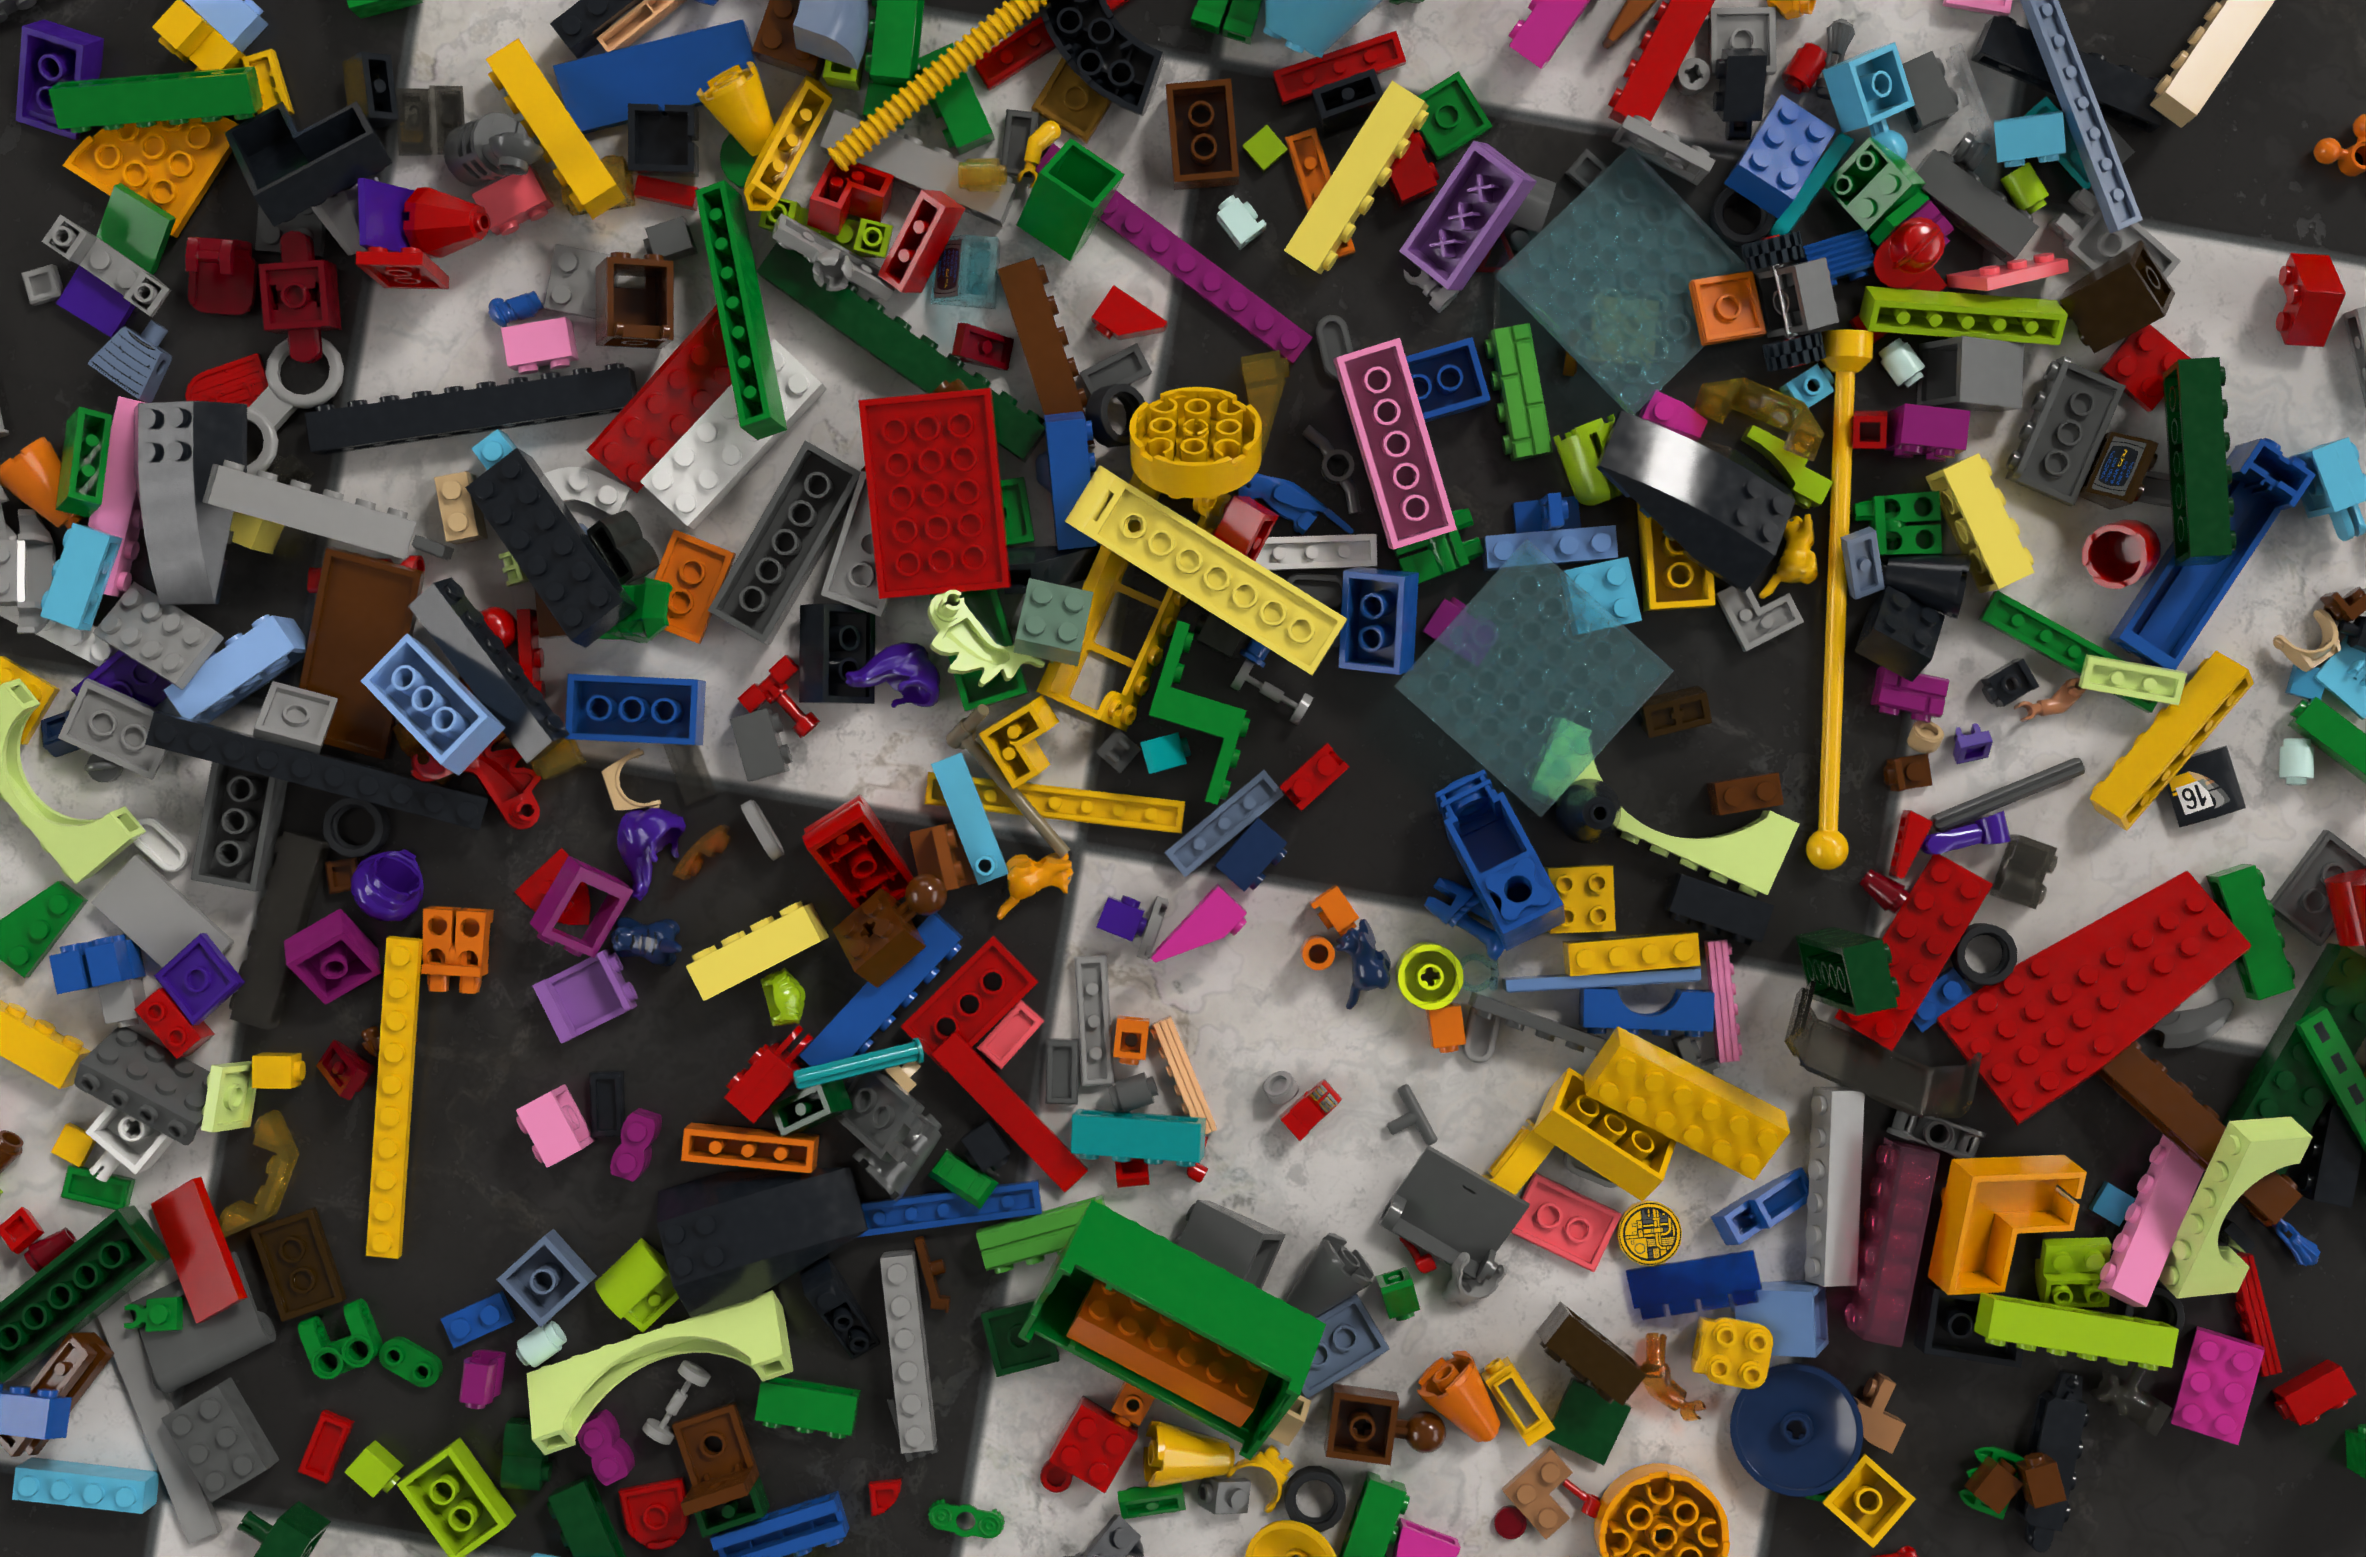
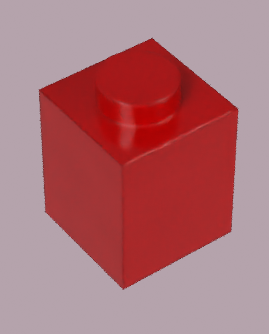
(1870, 429)

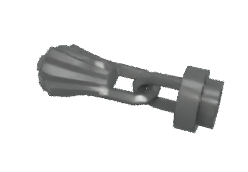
(1839, 37)

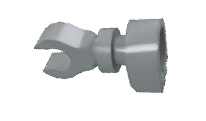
(1440, 296)

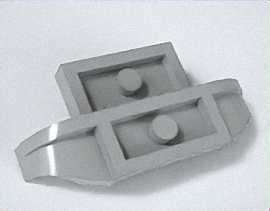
(27, 571)

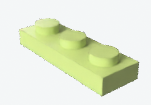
(2132, 679)

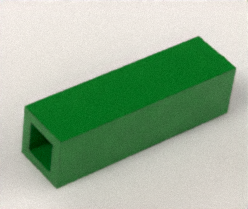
(2331, 734)

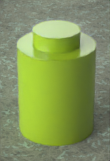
(2025, 189)

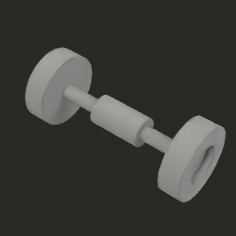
(1272, 692)
(658, 1429)

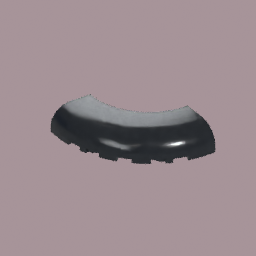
(1103, 52)

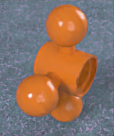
(2330, 150)

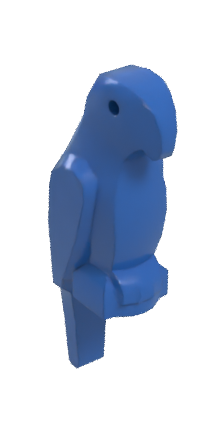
(1289, 502)

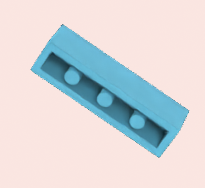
(85, 1485)

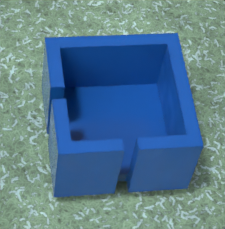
(96, 963)

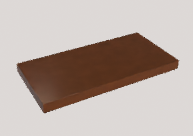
(354, 624)

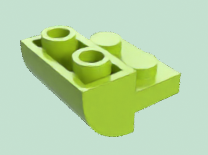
(2071, 1271)
(638, 1286)

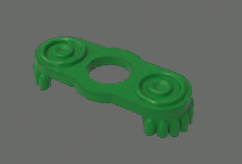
(987, 1523)

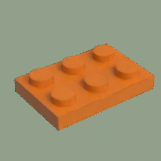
(696, 575)

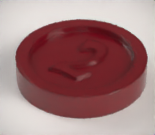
(1510, 1522)

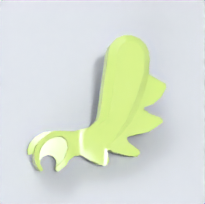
(966, 638)

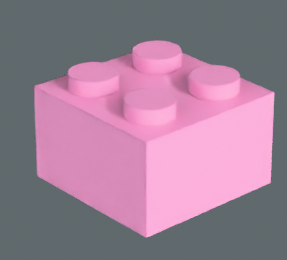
(554, 1126)

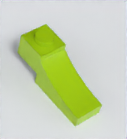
(1806, 485)

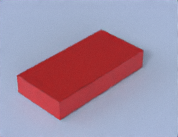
(326, 1446)

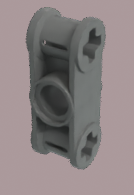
(1956, 1139)

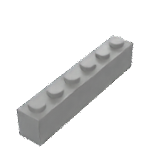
(922, 168)
(309, 511)
(1834, 1186)
(908, 1351)

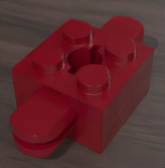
(300, 297)

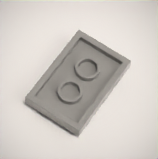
(1664, 149)
(113, 728)

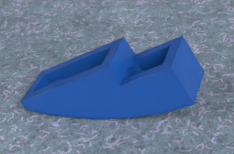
(1762, 1207)

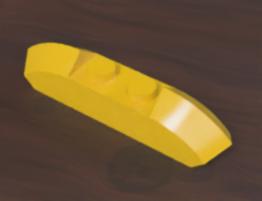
(786, 144)

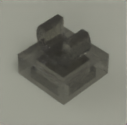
(291, 468)

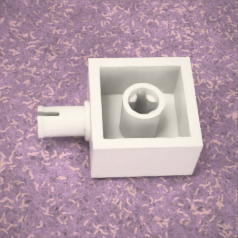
(125, 1143)

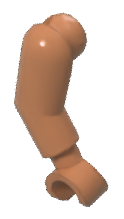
(2057, 704)

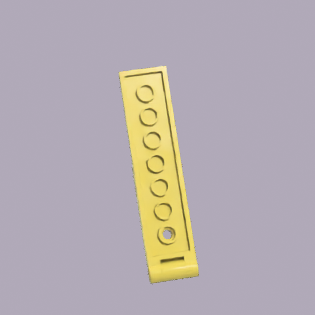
(1206, 570)

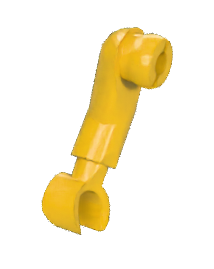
(1036, 144)

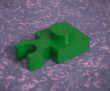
(158, 1315)

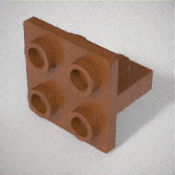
(942, 854)

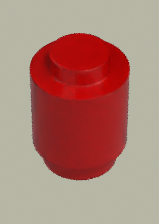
(1804, 68)

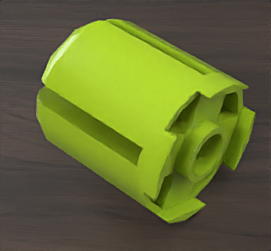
(1580, 457)

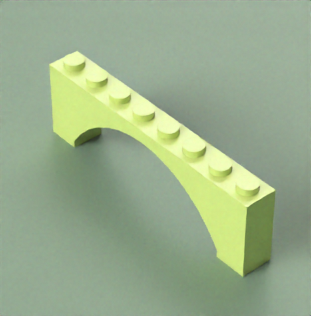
(1743, 855)
(568, 1391)

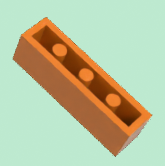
(750, 1148)

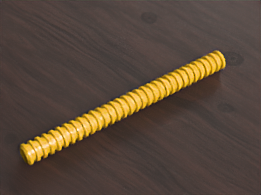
(932, 80)

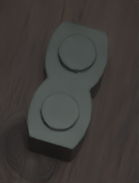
(623, 547)

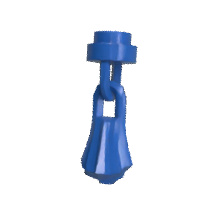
(2304, 1250)

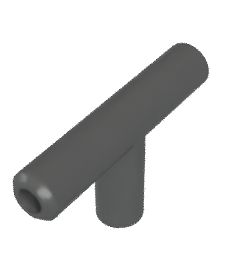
(1414, 1116)

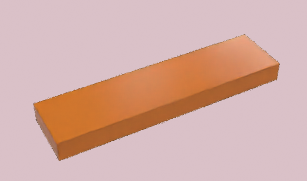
(1312, 172)

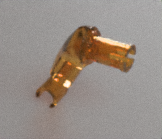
(1659, 1380)

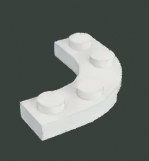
(589, 487)

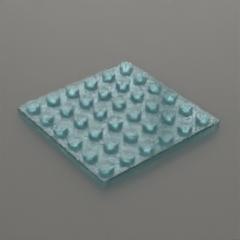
(1617, 277)
(1533, 678)

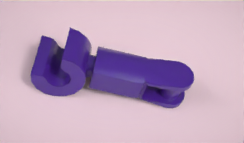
(1984, 831)

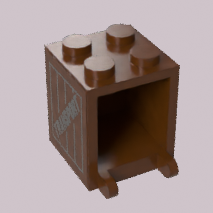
(631, 314)

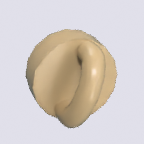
(1925, 737)

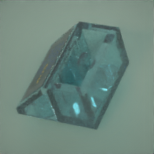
(967, 272)

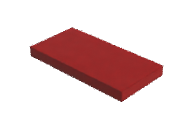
(198, 1250)

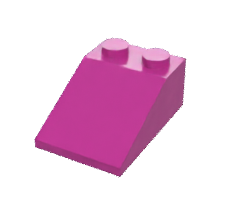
(1207, 922)

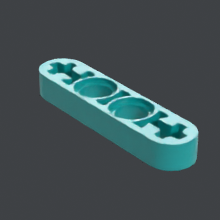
(1813, 184)

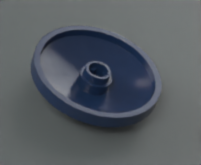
(1797, 1430)

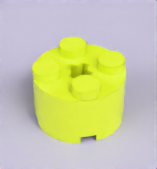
(1444, 986)

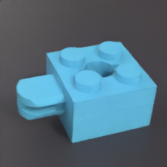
(2336, 487)

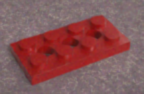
(970, 981)

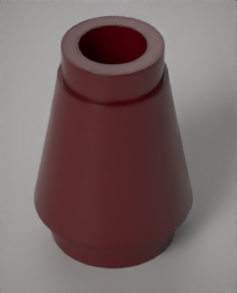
(1885, 891)
(49, 1248)

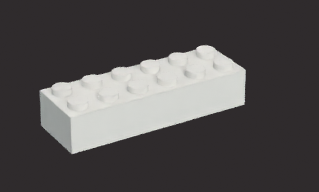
(720, 453)

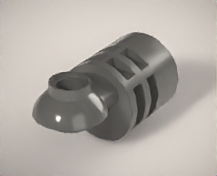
(489, 150)

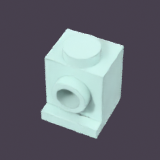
(1240, 221)

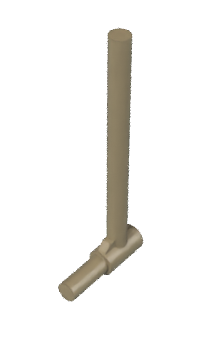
(964, 737)

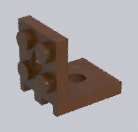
(720, 1474)

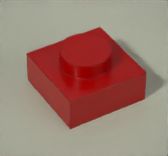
(1132, 1173)
(20, 1230)

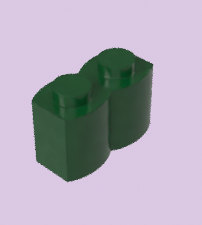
(523, 1462)

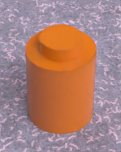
(1317, 952)

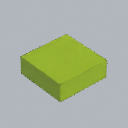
(1265, 148)

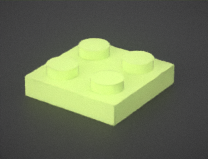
(229, 1097)

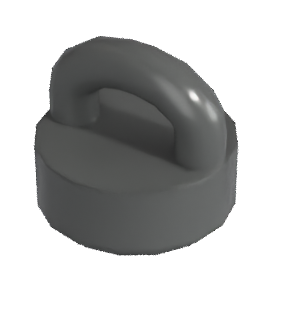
(102, 769)

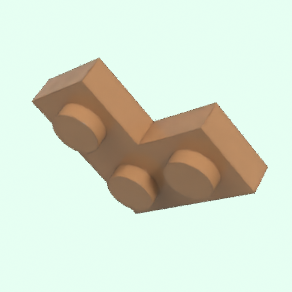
(1532, 1490)

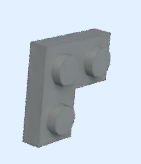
(1755, 623)

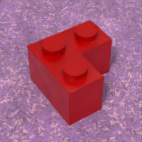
(857, 192)
(2312, 299)

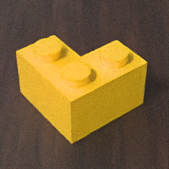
(193, 38)
(1014, 742)

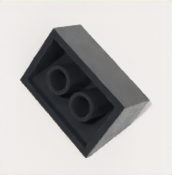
(831, 644)

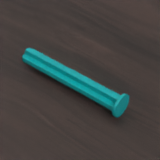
(859, 1064)

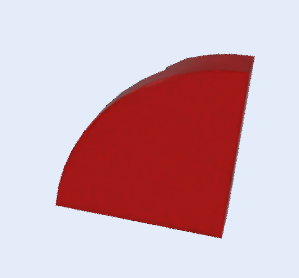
(883, 1494)

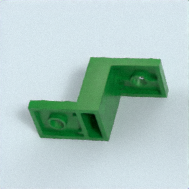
(1199, 713)

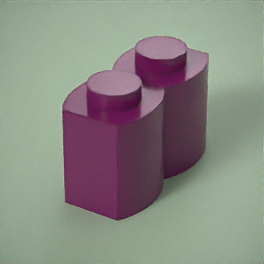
(635, 1152)
(482, 1378)
(610, 1454)

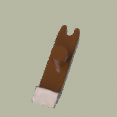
(930, 1270)

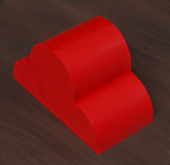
(857, 852)
(2348, 906)

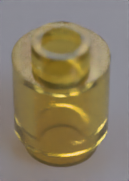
(982, 175)

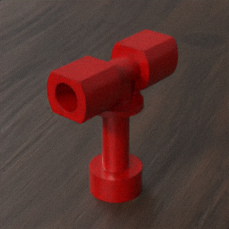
(774, 690)

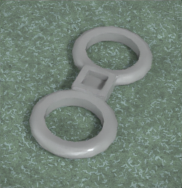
(278, 403)

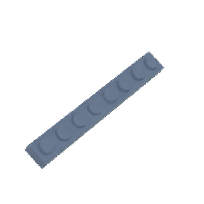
(2082, 113)

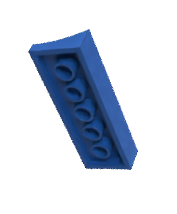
(653, 72)

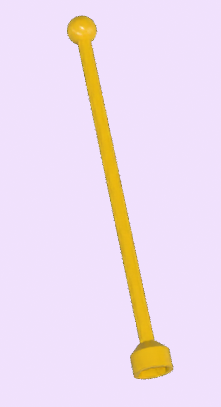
(1846, 354)

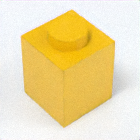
(277, 1070)

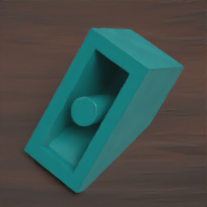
(1165, 752)

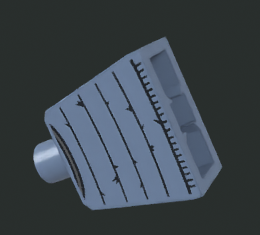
(135, 360)

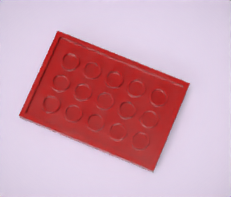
(935, 493)

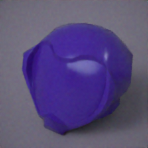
(388, 885)

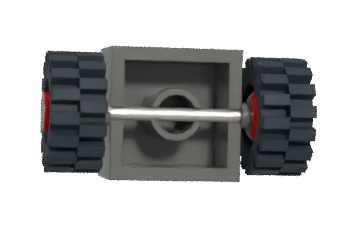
(1791, 299)

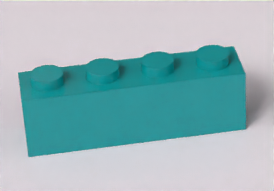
(1138, 1136)

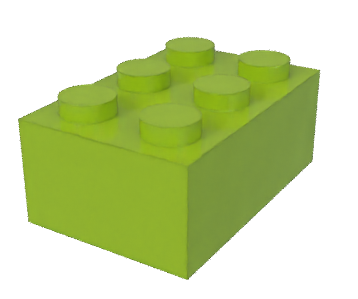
(456, 1500)

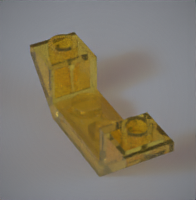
(1766, 405)
(274, 1136)

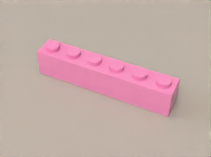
(120, 505)
(2151, 1225)

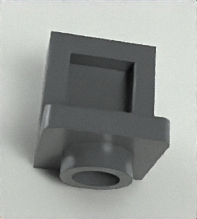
(1224, 1495)

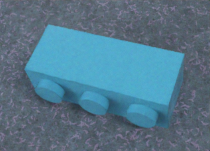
(80, 576)

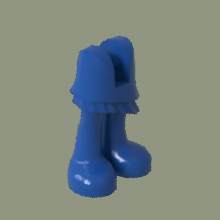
(1456, 914)

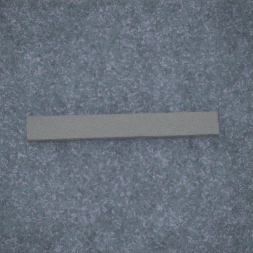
(187, 1496)

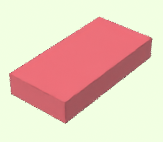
(1010, 1034)

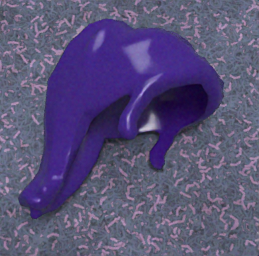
(906, 670)
(641, 838)

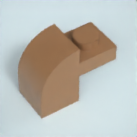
(1879, 1426)

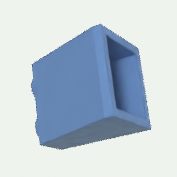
(1793, 1314)

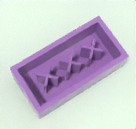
(1467, 216)

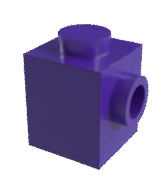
(1122, 917)

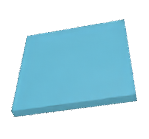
(2346, 677)

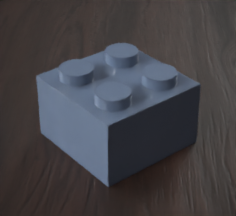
(546, 1277)

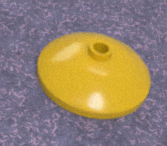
(1289, 1539)

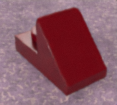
(982, 347)
(344, 1069)

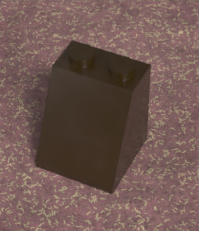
(2118, 298)

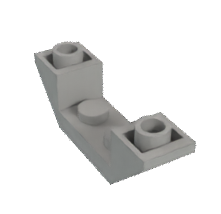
(107, 264)

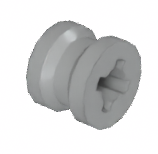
(1688, 83)

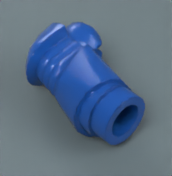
(515, 308)

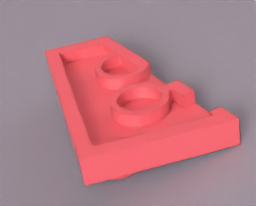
(2012, 273)

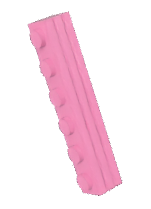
(1720, 982)

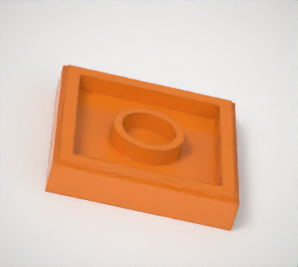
(1727, 308)

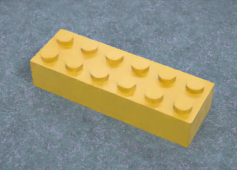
(1686, 1103)

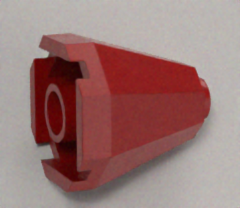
(442, 222)

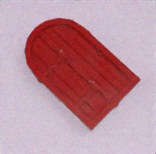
(233, 382)

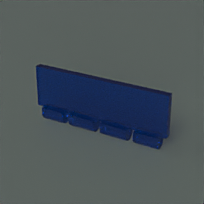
(1694, 1279)

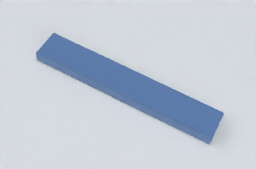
(1564, 981)

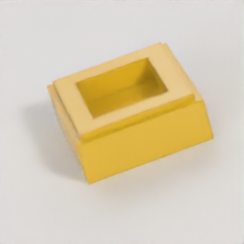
(73, 1145)

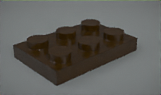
(298, 1264)

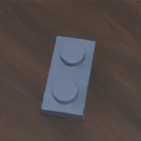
(1862, 563)

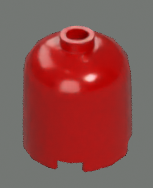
(2121, 553)

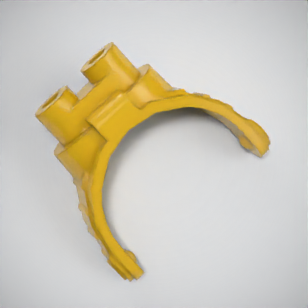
(1271, 1462)

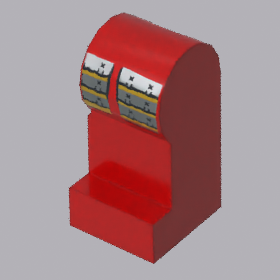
(1310, 1109)

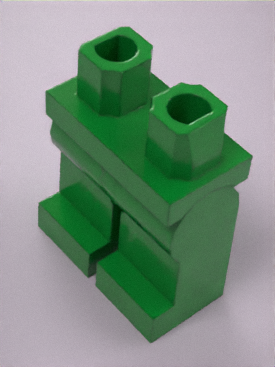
(1238, 24)
(1891, 514)
(1444, 551)

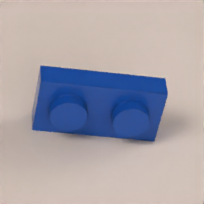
(1944, 994)
(478, 1319)

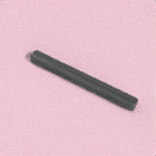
(2008, 794)

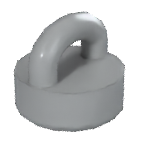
(1280, 1087)

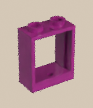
(559, 895)

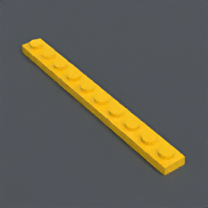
(394, 1097)

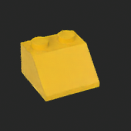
(1869, 1501)

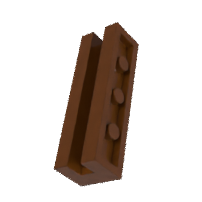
(71, 1372)

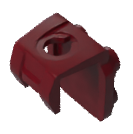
(221, 275)

